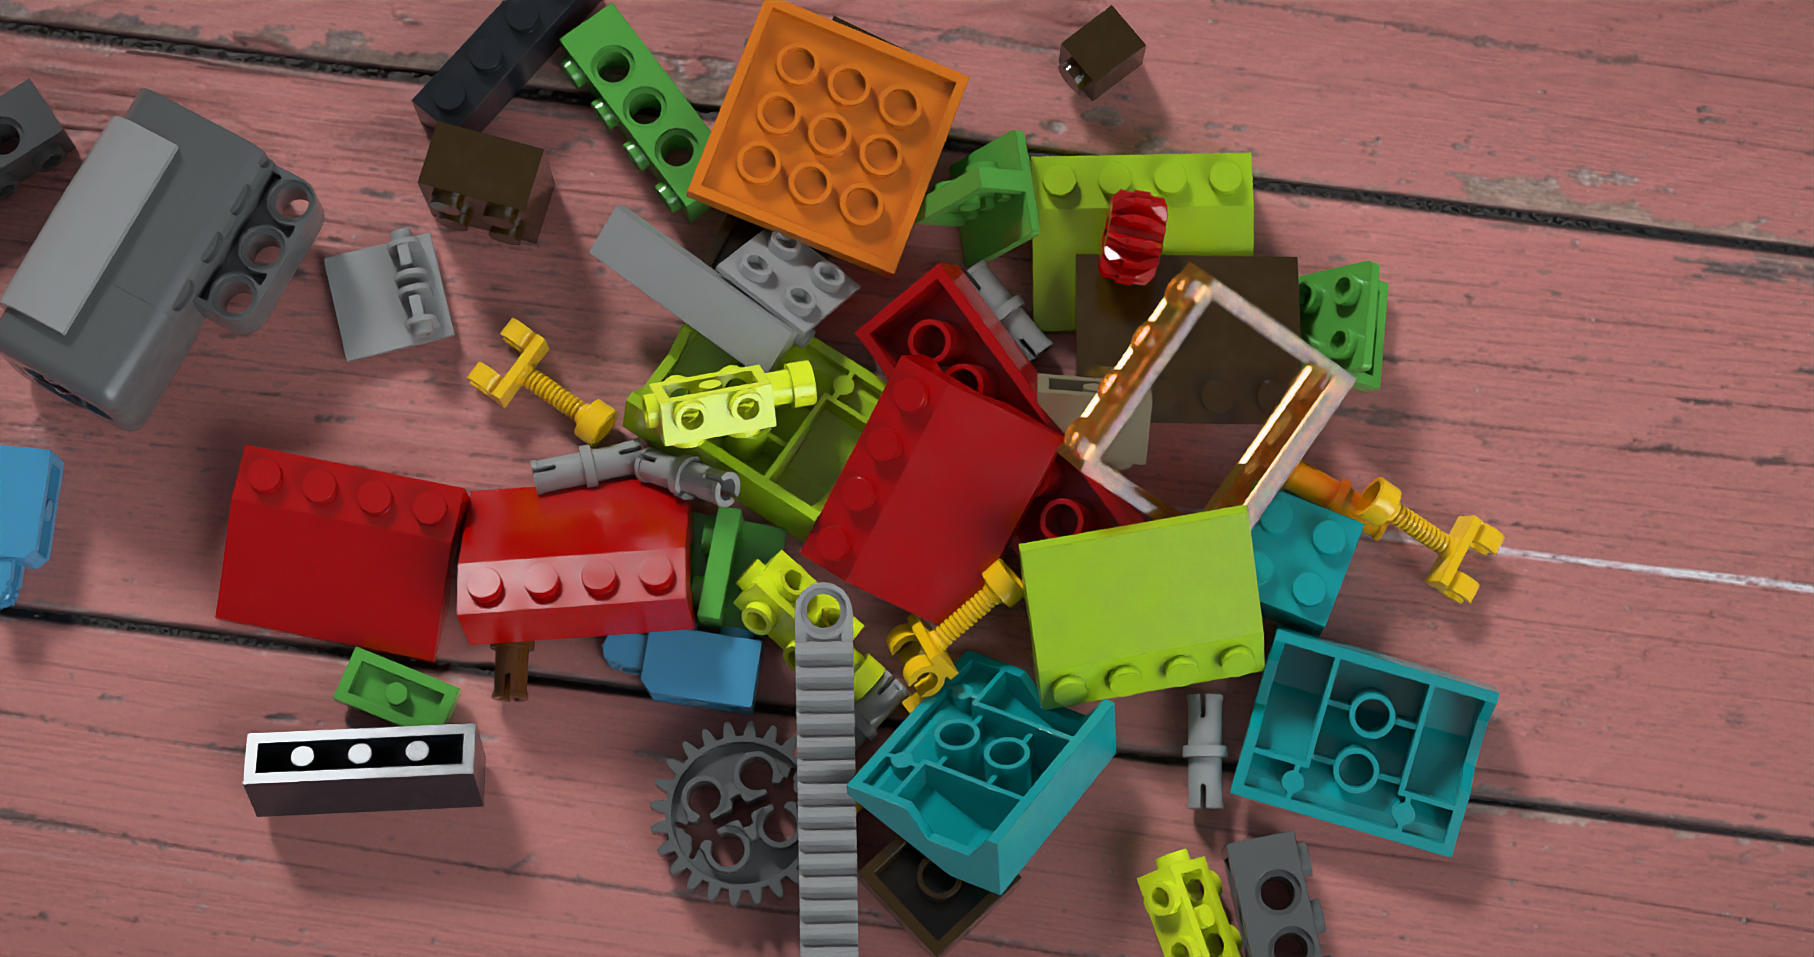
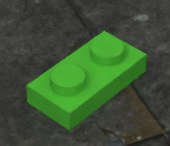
(395, 692)

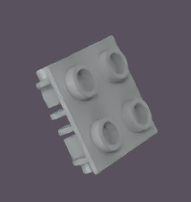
(788, 281)
(389, 296)

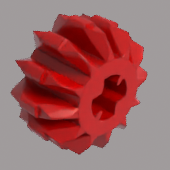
(1132, 237)

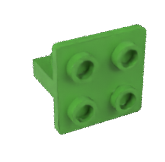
(987, 199)
(1346, 319)
(719, 555)

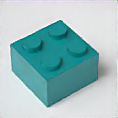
(1301, 560)

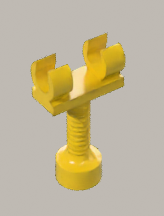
(592, 420)
(1382, 503)
(930, 645)

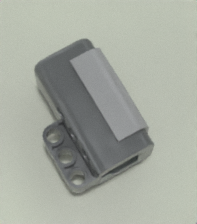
(146, 251)

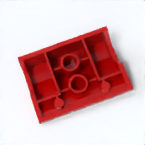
(931, 492)
(340, 553)
(575, 563)

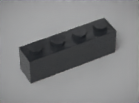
(497, 61)
(365, 770)

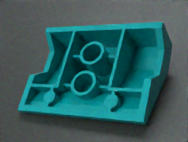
(1364, 740)
(984, 771)

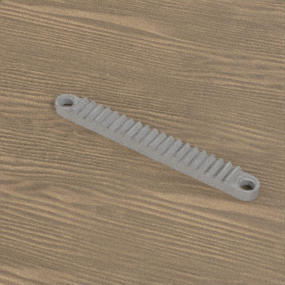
(823, 770)

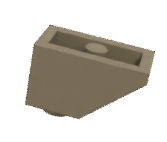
(1067, 398)

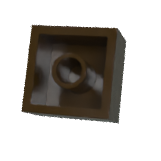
(486, 184)
(926, 899)

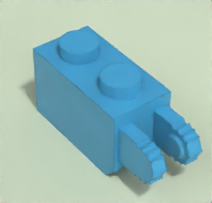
(27, 513)
(693, 666)

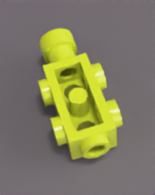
(719, 411)
(769, 608)
(1184, 917)

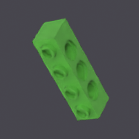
(610, 42)

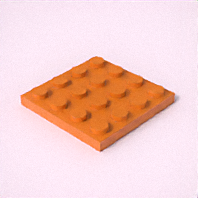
(828, 136)

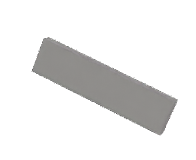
(692, 290)

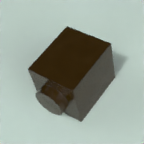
(1100, 54)

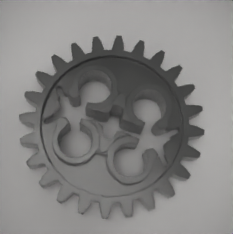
(721, 767)

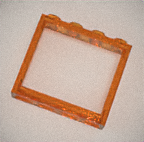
(1274, 448)

